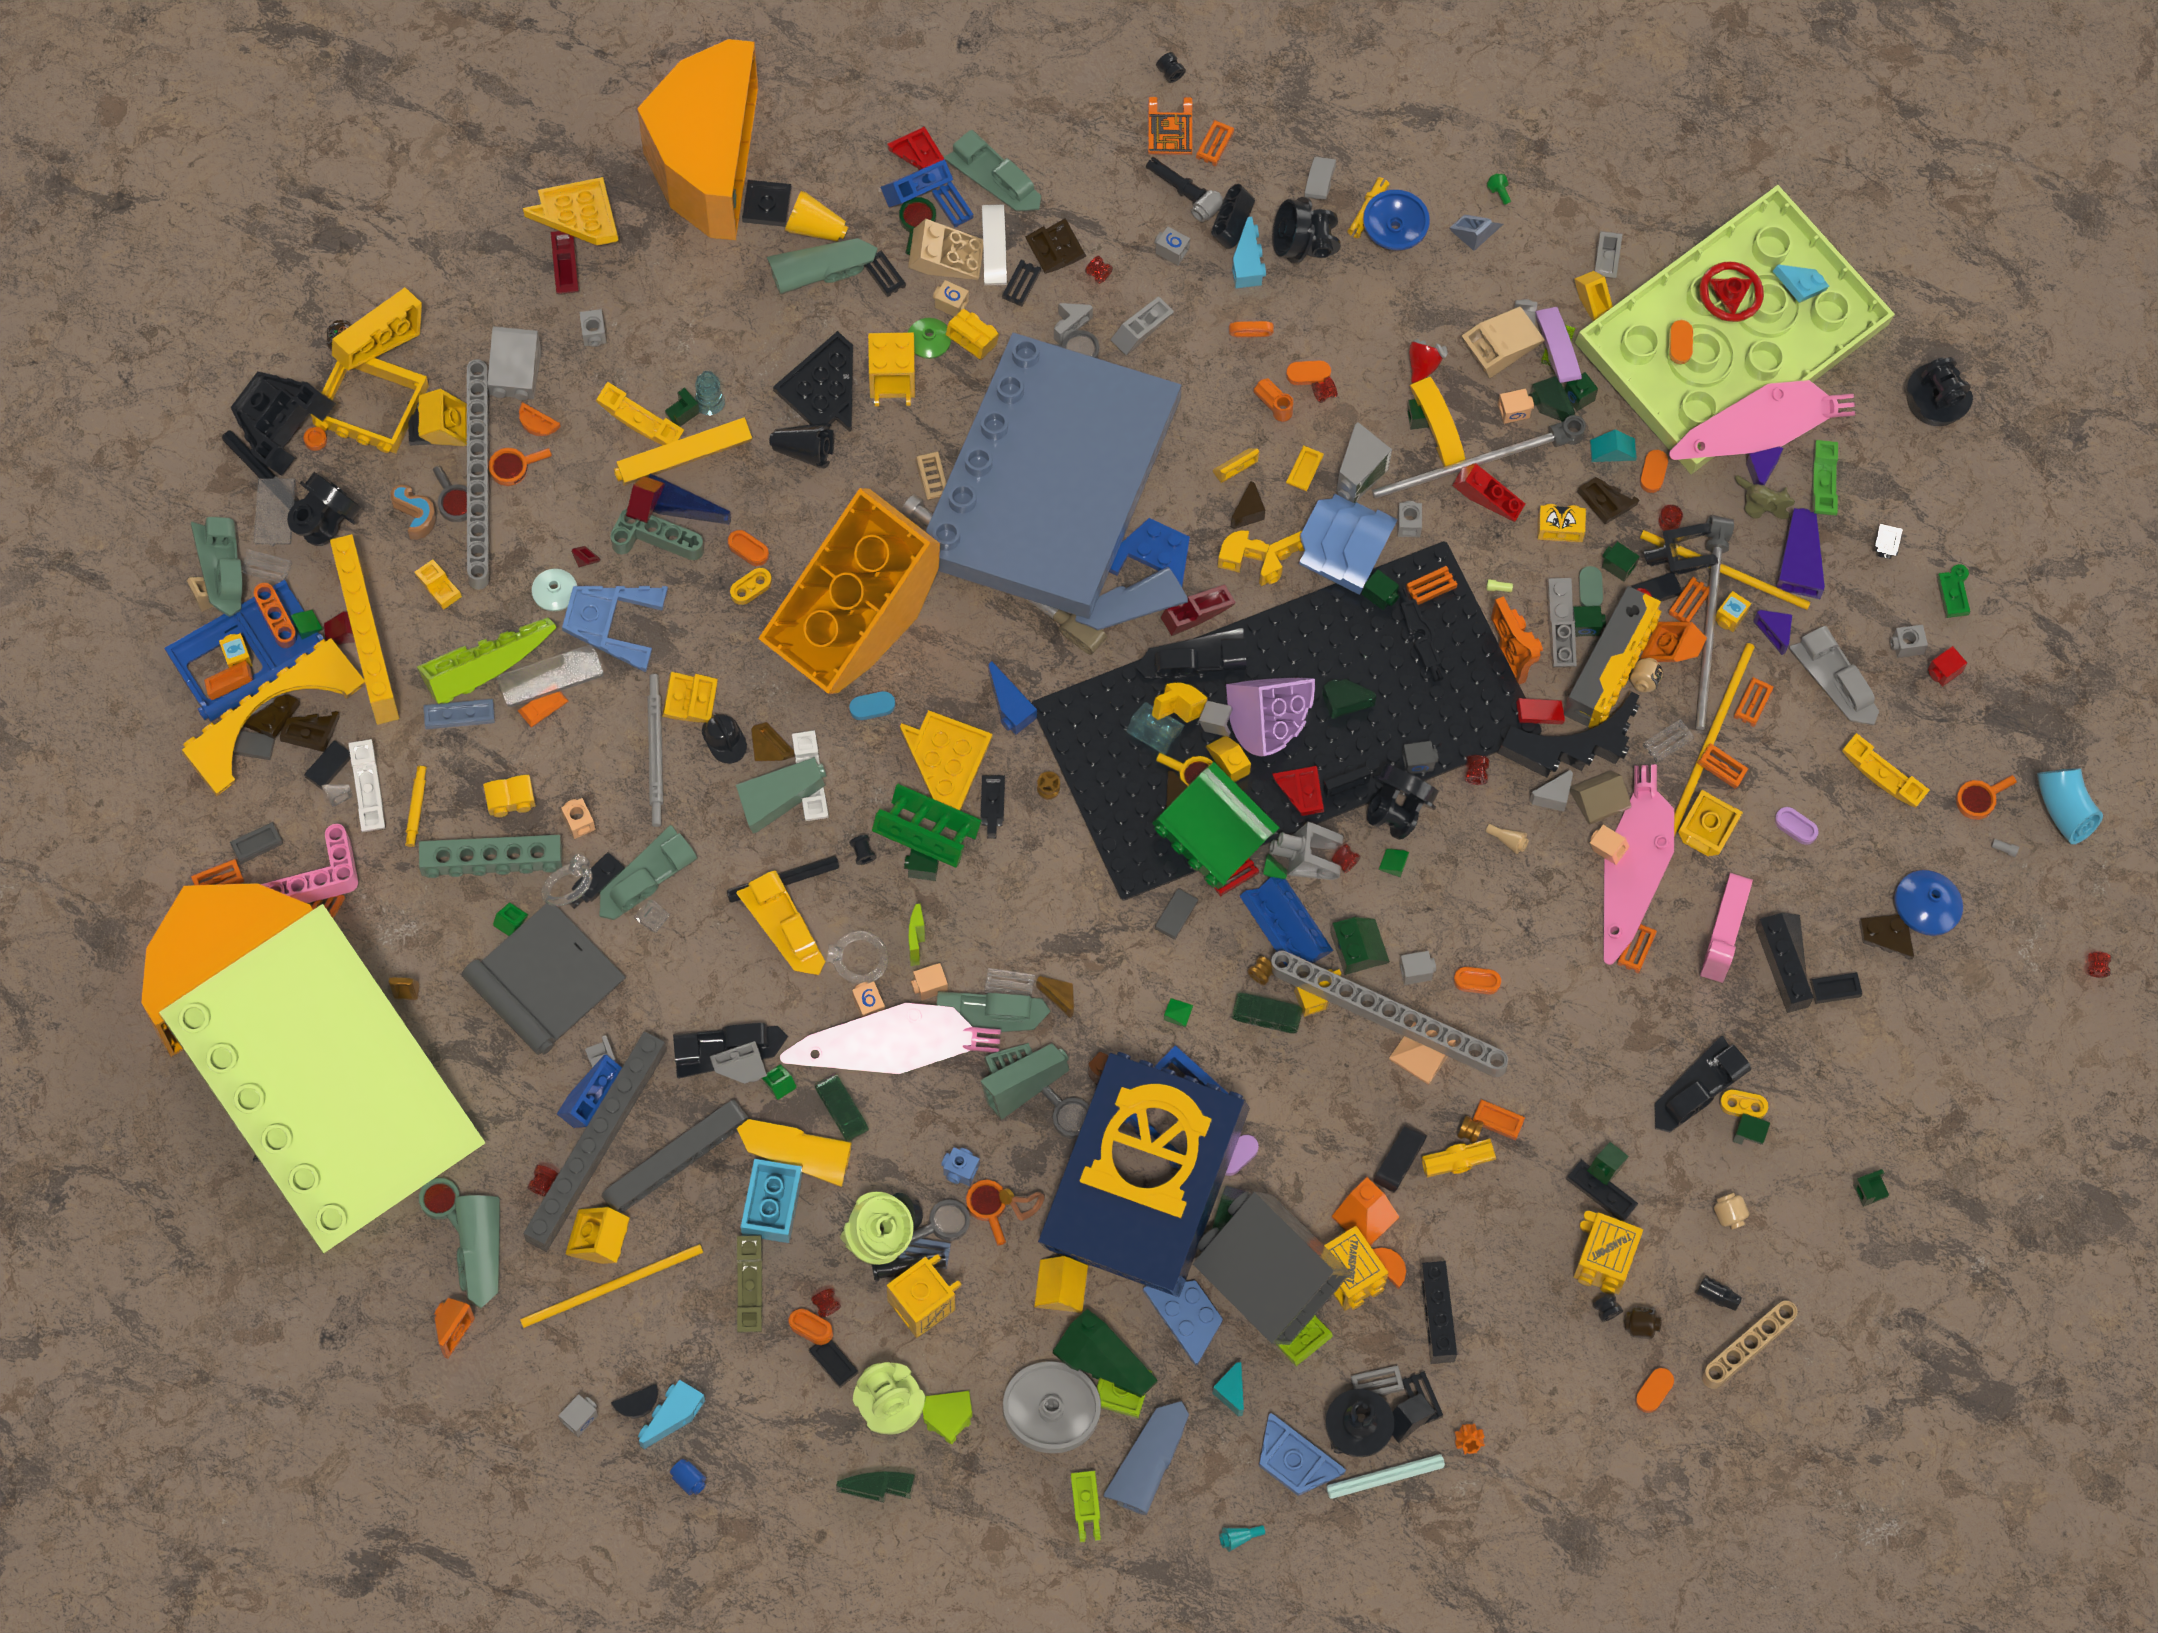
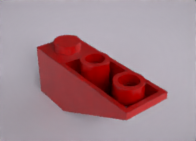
(1488, 492)

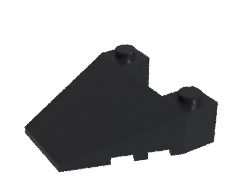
(271, 413)

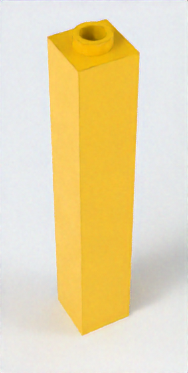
(683, 451)

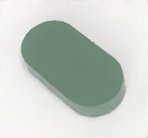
(1590, 587)

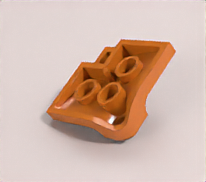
(1518, 646)

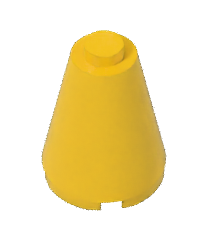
(815, 220)

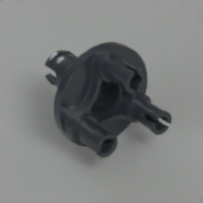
(1357, 1437)

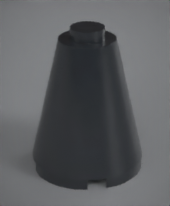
(805, 443)

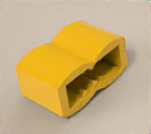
(509, 795)

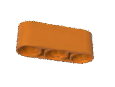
(270, 605)

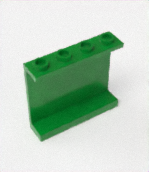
(1214, 825)

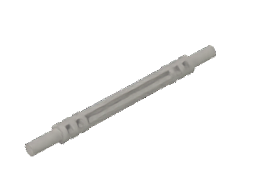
(655, 750)

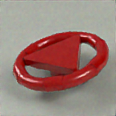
(1731, 291)

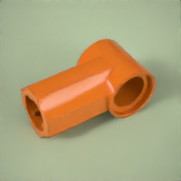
(1274, 398)

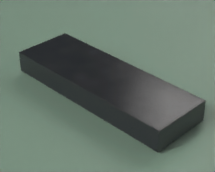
(1607, 1196)

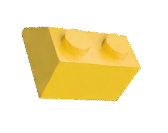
(442, 418)
(597, 1235)

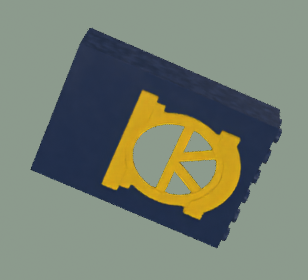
(1132, 1229)

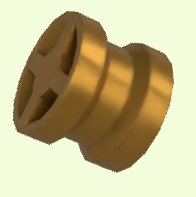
(1050, 780)
(1261, 970)
(1470, 1129)

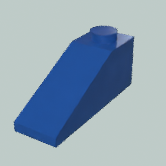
(916, 183)
(1014, 708)
(589, 1093)

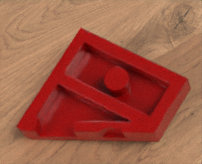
(916, 149)
(1302, 789)

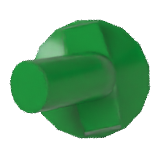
(1497, 184)

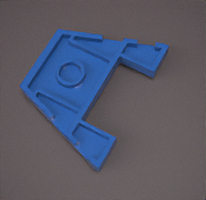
(1155, 547)

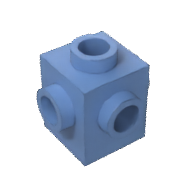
(960, 1166)

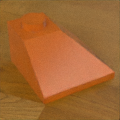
(1674, 642)
(1368, 1210)
(452, 1323)

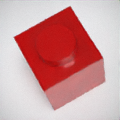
(1947, 666)

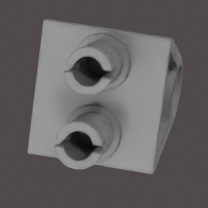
(1298, 851)

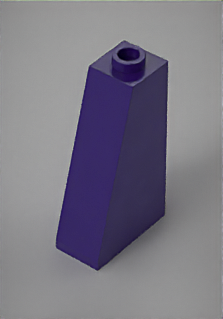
(1802, 561)

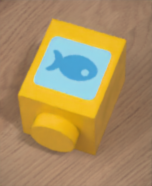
(1732, 612)
(234, 650)

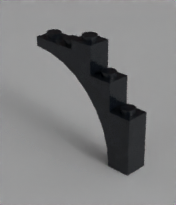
(1545, 753)

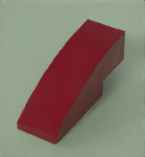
(564, 262)
(1197, 609)

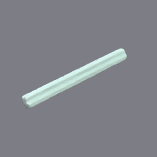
(1385, 1476)

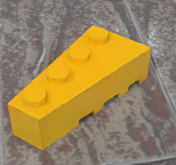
(379, 331)

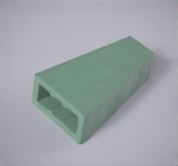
(779, 791)
(1023, 1079)

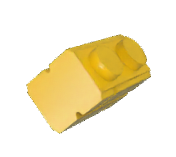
(972, 333)

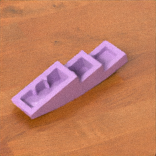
(1558, 345)

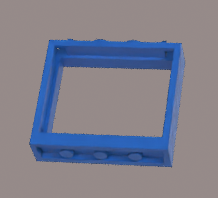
(1190, 1069)

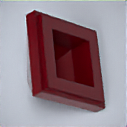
(584, 556)

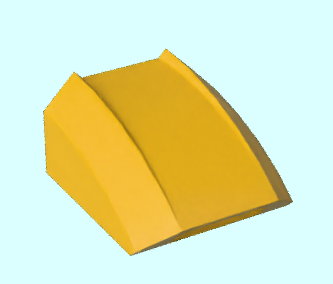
(1709, 824)

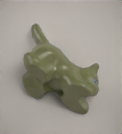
(1763, 499)

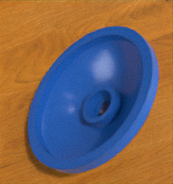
(1400, 210)
(1921, 909)

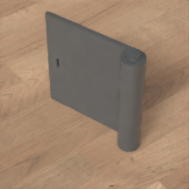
(542, 979)

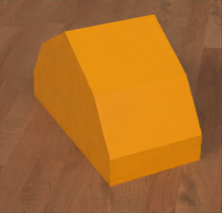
(701, 132)
(855, 594)
(206, 934)

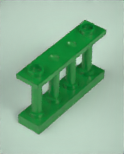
(922, 839)

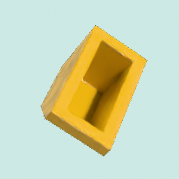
(1594, 294)
(1230, 758)

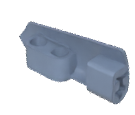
(1140, 599)
(1148, 1459)

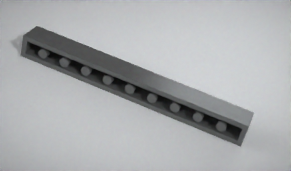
(595, 1141)

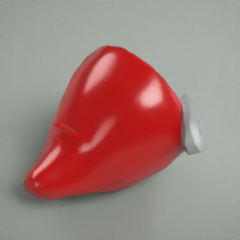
(1425, 359)

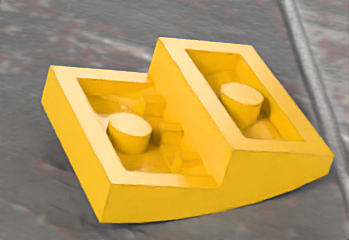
(689, 697)

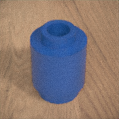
(688, 1477)

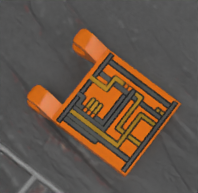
(1170, 131)

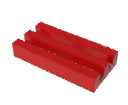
(1248, 864)

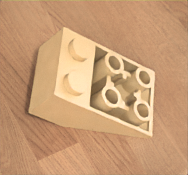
(945, 251)
(1502, 340)

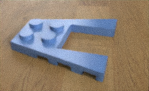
(592, 612)

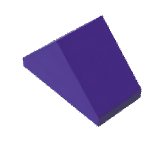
(1762, 464)
(1775, 627)

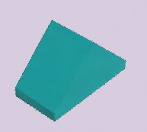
(1613, 447)
(1230, 1390)

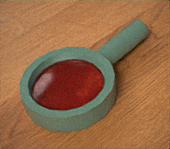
(438, 1200)

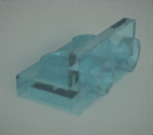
(1154, 732)

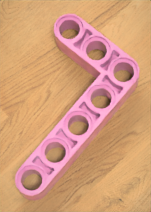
(331, 875)
(1727, 924)

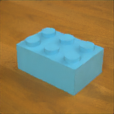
(771, 1200)

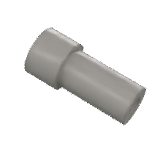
(2005, 847)

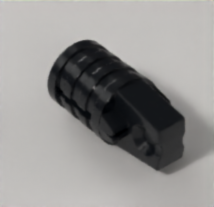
(1718, 1293)

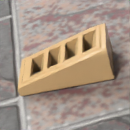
(929, 458)

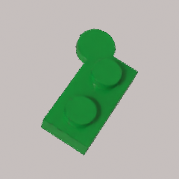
(1954, 592)

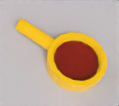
(1189, 770)

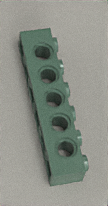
(479, 849)

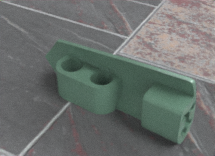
(993, 173)
(818, 263)
(219, 563)
(642, 876)
(996, 1010)
(479, 1246)

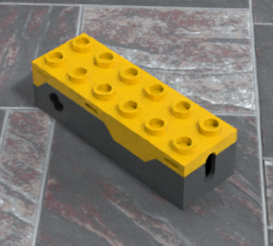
(1613, 658)

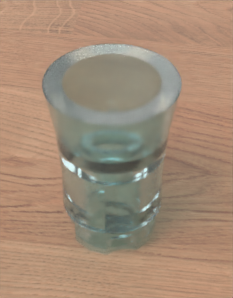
(709, 393)

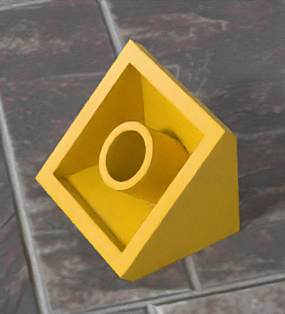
(1061, 1284)

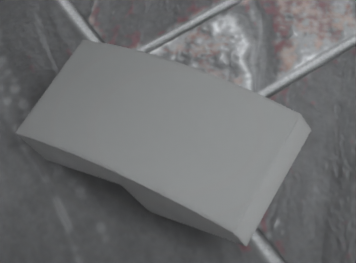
(1320, 178)

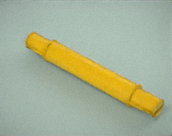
(415, 806)

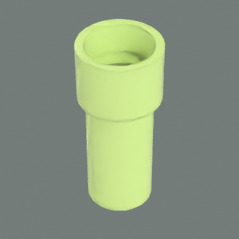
(1493, 585)

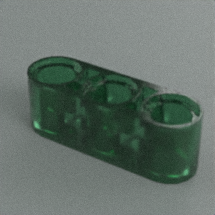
(1267, 1013)
(841, 1107)

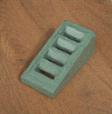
(1008, 1053)

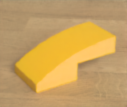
(438, 584)

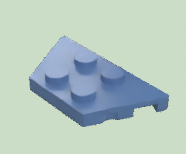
(1189, 1317)
(1294, 1459)

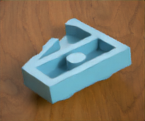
(1801, 282)

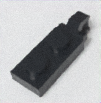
(992, 803)
(602, 874)

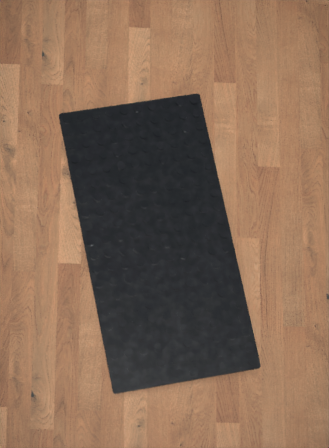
(1314, 637)

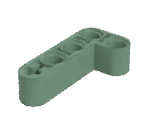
(691, 548)

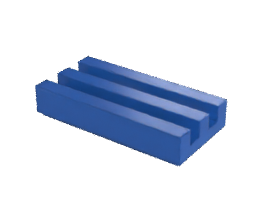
(944, 190)

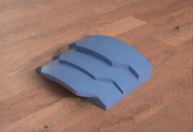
(1344, 541)

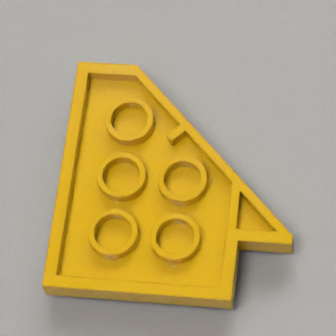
(578, 210)
(947, 756)

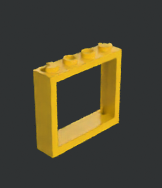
(388, 372)

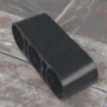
(1233, 216)
(1400, 1158)

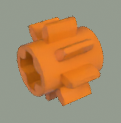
(1469, 1438)

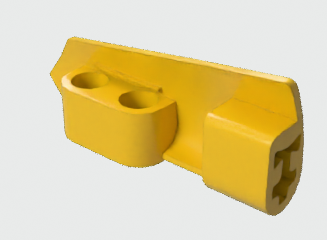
(778, 917)
(817, 1155)

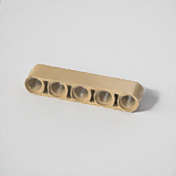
(1744, 1354)

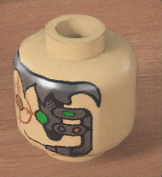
(1646, 675)

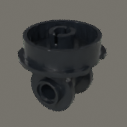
(1303, 231)
(1942, 380)
(321, 511)
(1384, 806)

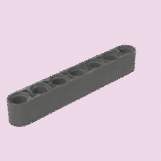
(675, 1157)

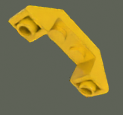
(1278, 551)

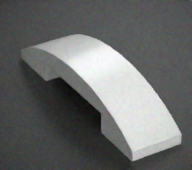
(994, 245)
(806, 748)
(367, 785)

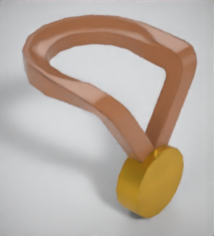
(1007, 1197)

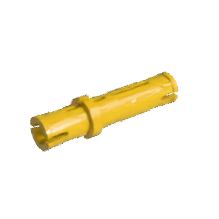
(1358, 221)

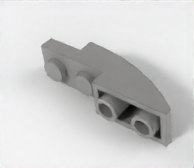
(1561, 622)

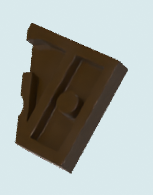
(1606, 499)
(272, 715)
(310, 731)
(1887, 933)

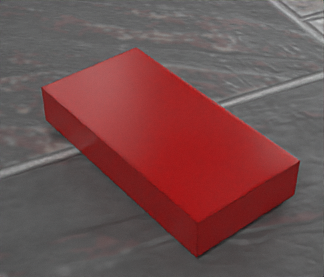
(1540, 711)

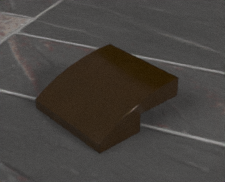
(1055, 246)

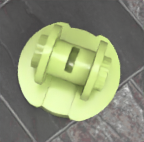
(863, 1231)
(888, 1398)

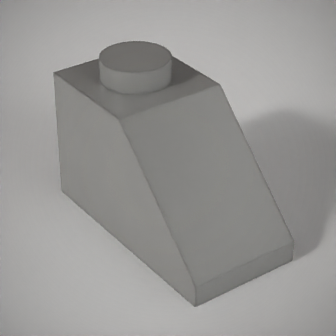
(740, 1063)

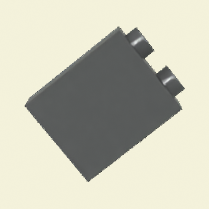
(1270, 1267)

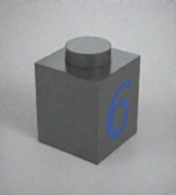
(1419, 757)

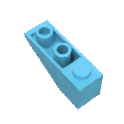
(1246, 261)
(677, 1411)

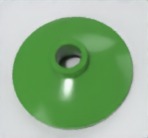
(930, 346)

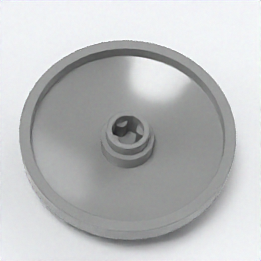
(1051, 1407)

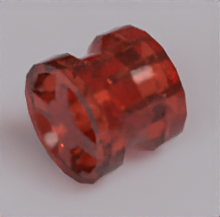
(1098, 269)
(1324, 389)
(1674, 514)
(1346, 858)
(2099, 964)
(826, 1303)

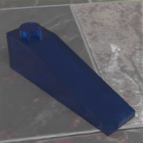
(684, 504)

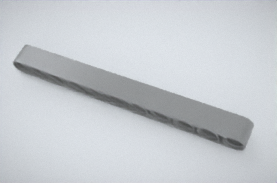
(477, 483)
(1395, 1023)

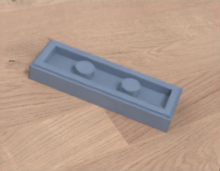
(459, 714)

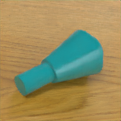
(1235, 1537)

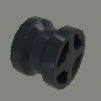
(1608, 1307)

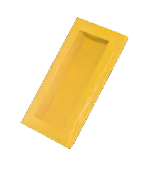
(1305, 468)

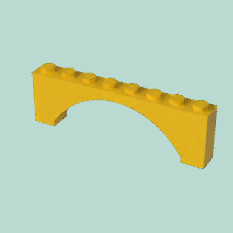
(364, 629)
(322, 670)

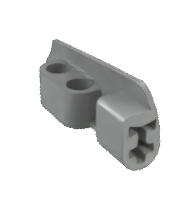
(1836, 676)

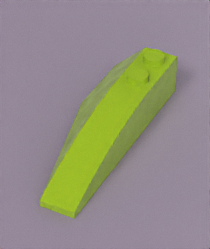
(466, 669)

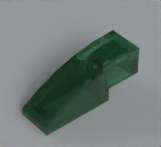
(877, 1485)

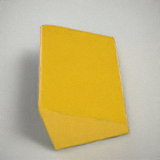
(1236, 464)

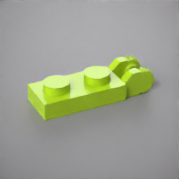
(1086, 1502)

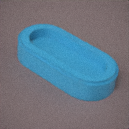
(872, 705)

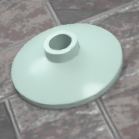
(549, 598)

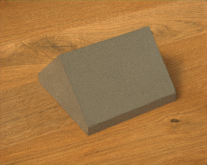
(1601, 796)

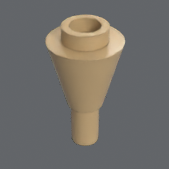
(1514, 840)

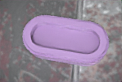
(1796, 825)
(1244, 1152)

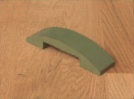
(749, 1284)

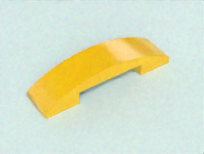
(637, 417)
(1439, 421)
(1883, 773)

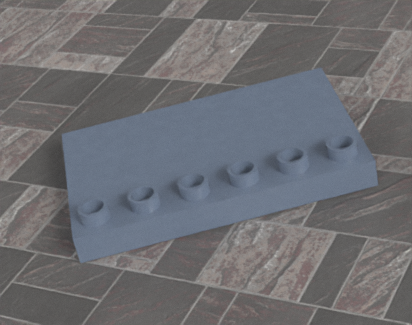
(1051, 474)

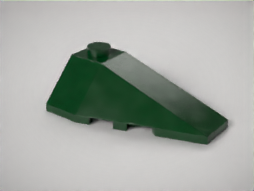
(1099, 1351)

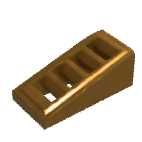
(404, 988)

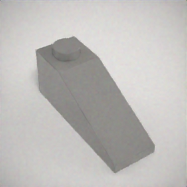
(1141, 325)

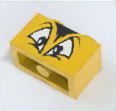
(1561, 523)

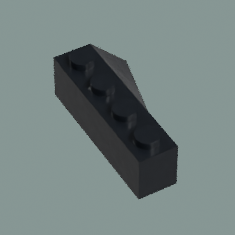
(1784, 951)

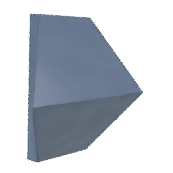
(1474, 230)

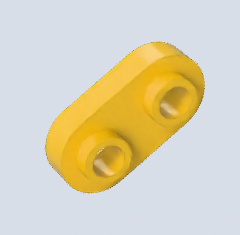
(749, 586)
(1743, 1104)

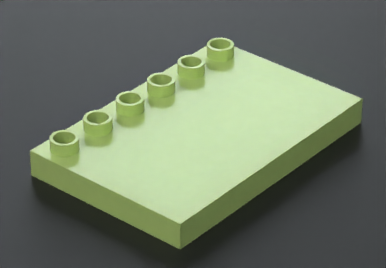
(1733, 358)
(322, 1078)

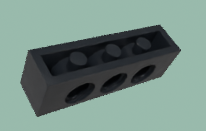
(1438, 1312)

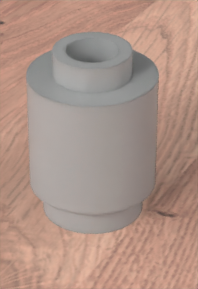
(1207, 205)

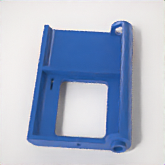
(258, 636)

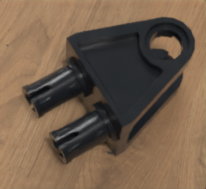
(1669, 551)

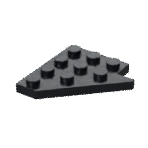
(822, 384)

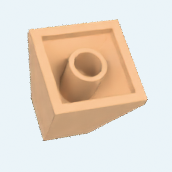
(1418, 1058)

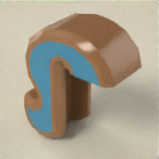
(415, 506)

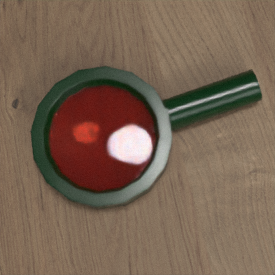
(913, 213)

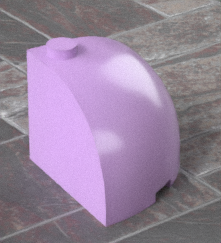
(1269, 712)

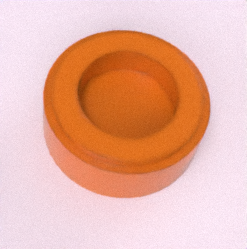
(315, 438)

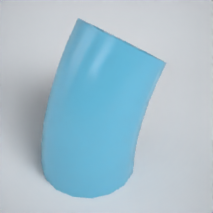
(2069, 803)

